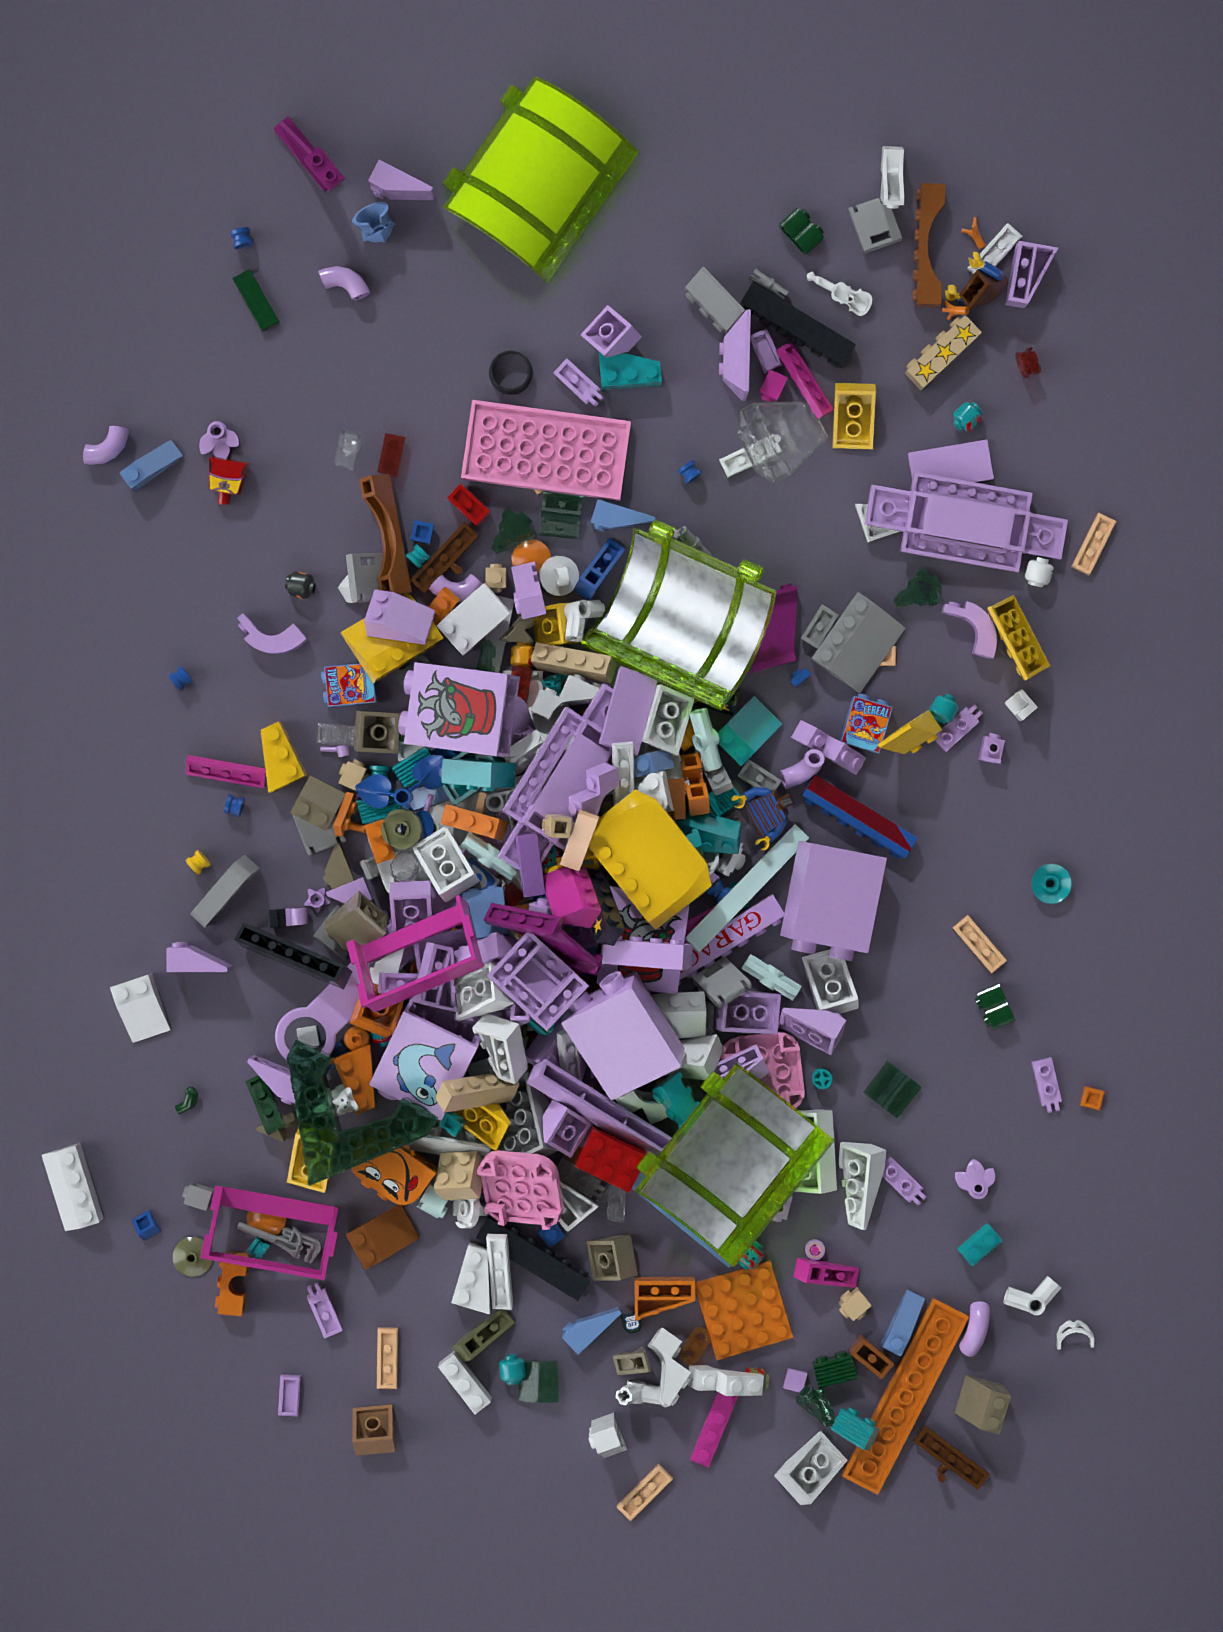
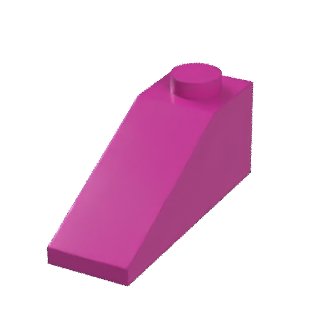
(825, 1273)

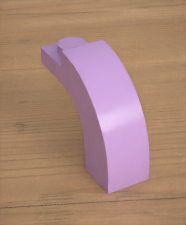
(984, 629)
(282, 643)

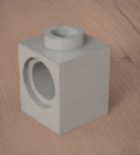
(198, 1196)

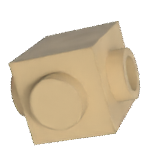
(496, 578)
(353, 774)
(557, 825)
(854, 1304)

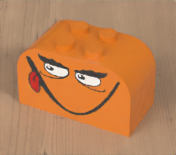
(397, 1175)

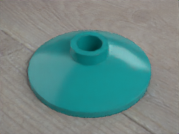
(1061, 885)

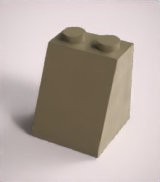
(357, 921)
(983, 1403)

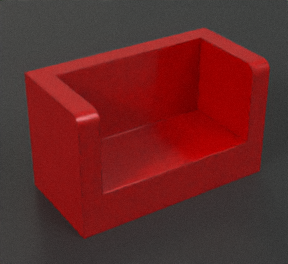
(468, 505)

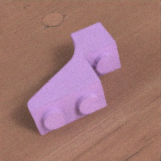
(830, 747)
(599, 783)

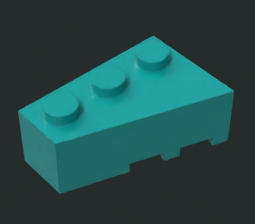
(629, 371)
(478, 774)
(716, 833)
(675, 1098)

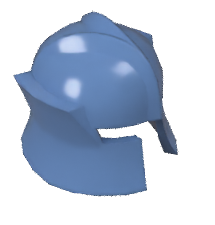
(374, 222)

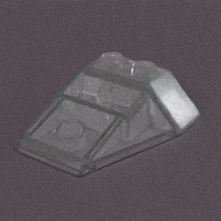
(779, 436)

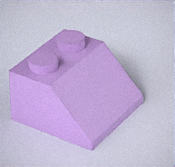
(611, 333)
(563, 1128)

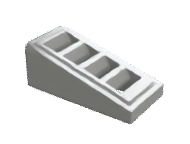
(370, 868)

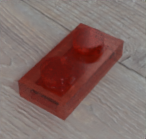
(391, 454)
(524, 681)

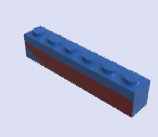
(859, 817)

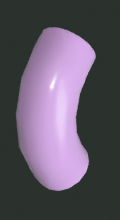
(345, 278)
(108, 448)
(460, 589)
(802, 770)
(976, 1330)

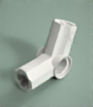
(577, 613)
(1044, 1294)
(638, 1392)

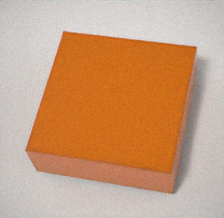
(1092, 1098)

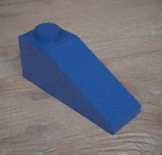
(599, 569)

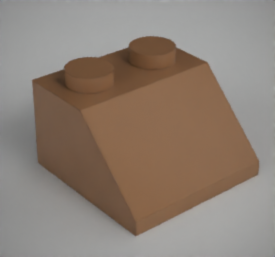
(373, 1430)

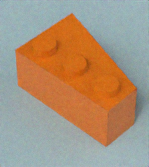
(357, 1072)
(661, 1294)

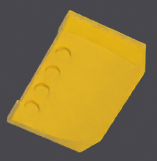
(649, 857)

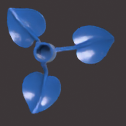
(376, 790)

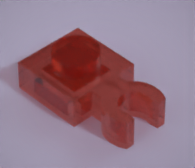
(512, 892)

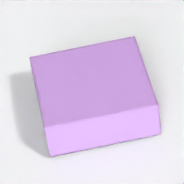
(794, 1379)

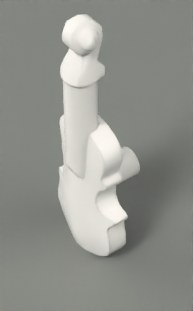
(858, 301)

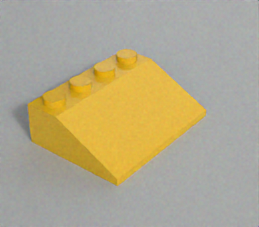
(1018, 637)
(383, 655)

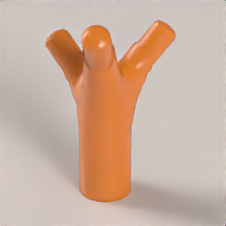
(974, 233)
(955, 310)

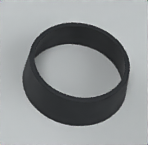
(512, 391)

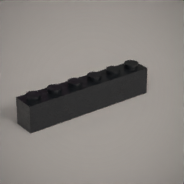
(797, 325)
(293, 955)
(538, 1259)

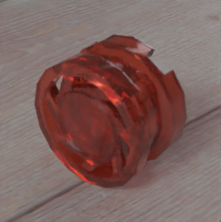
(1028, 362)

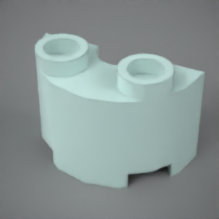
(432, 1202)

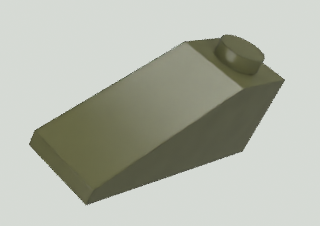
(482, 1335)

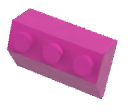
(572, 896)

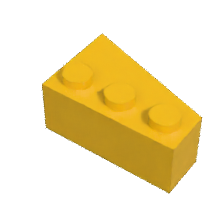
(280, 758)

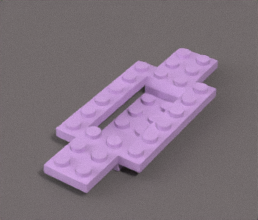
(967, 514)
(566, 779)

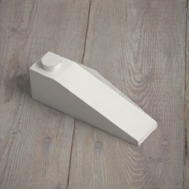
(862, 1174)

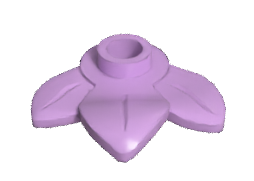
(220, 443)
(975, 1176)

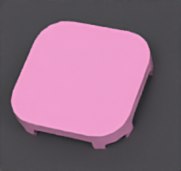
(782, 1060)
(521, 1188)

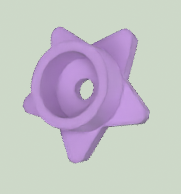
(316, 904)

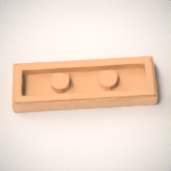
(1093, 543)
(579, 840)
(979, 944)
(387, 1358)
(644, 1492)

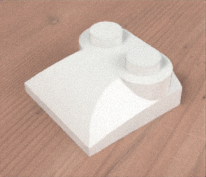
(524, 751)
(656, 786)

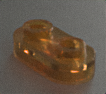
(695, 1345)

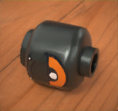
(300, 585)

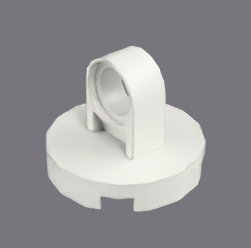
(558, 575)
(468, 1212)

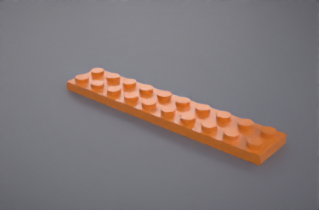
(907, 1394)

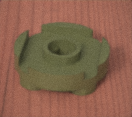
(397, 839)

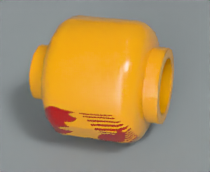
(521, 654)

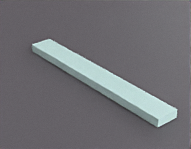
(746, 888)

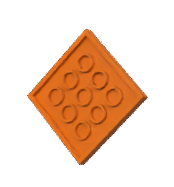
(743, 1310)

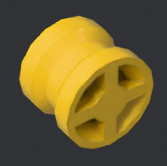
(198, 862)

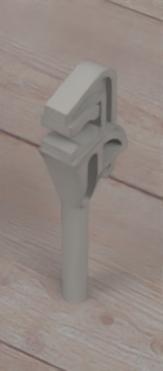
(290, 1241)

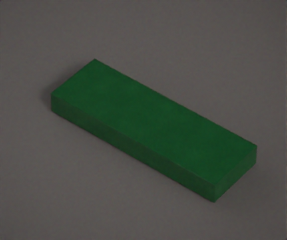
(255, 300)
(265, 1105)

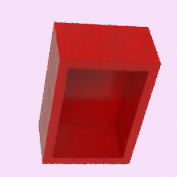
(610, 1159)

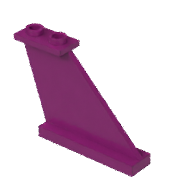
(312, 159)
(779, 638)
(548, 931)

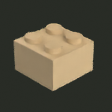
(458, 1176)

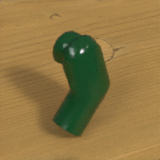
(189, 1101)

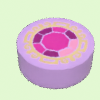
(814, 1249)

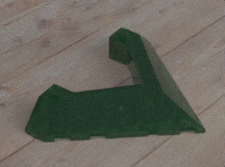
(325, 1145)

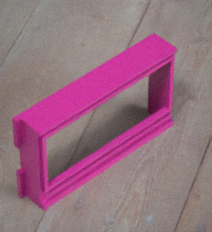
(406, 937)
(278, 1207)

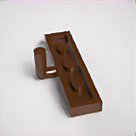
(445, 558)
(950, 1458)

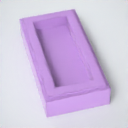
(765, 351)
(289, 1395)

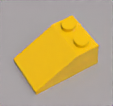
(854, 415)
(912, 734)
(486, 1123)
(298, 1172)

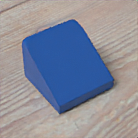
(146, 1225)

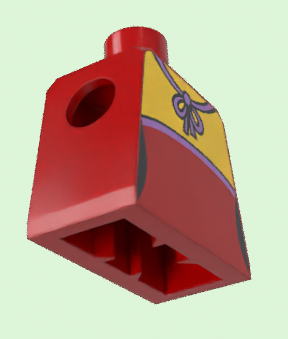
(227, 477)

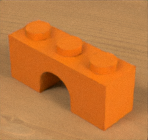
(696, 791)
(474, 822)
(231, 1301)

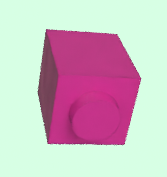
(772, 386)

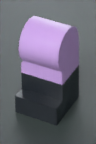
(288, 917)

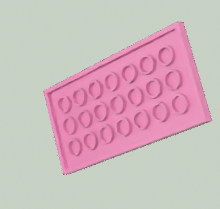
(545, 450)

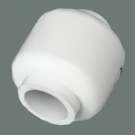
(1039, 572)

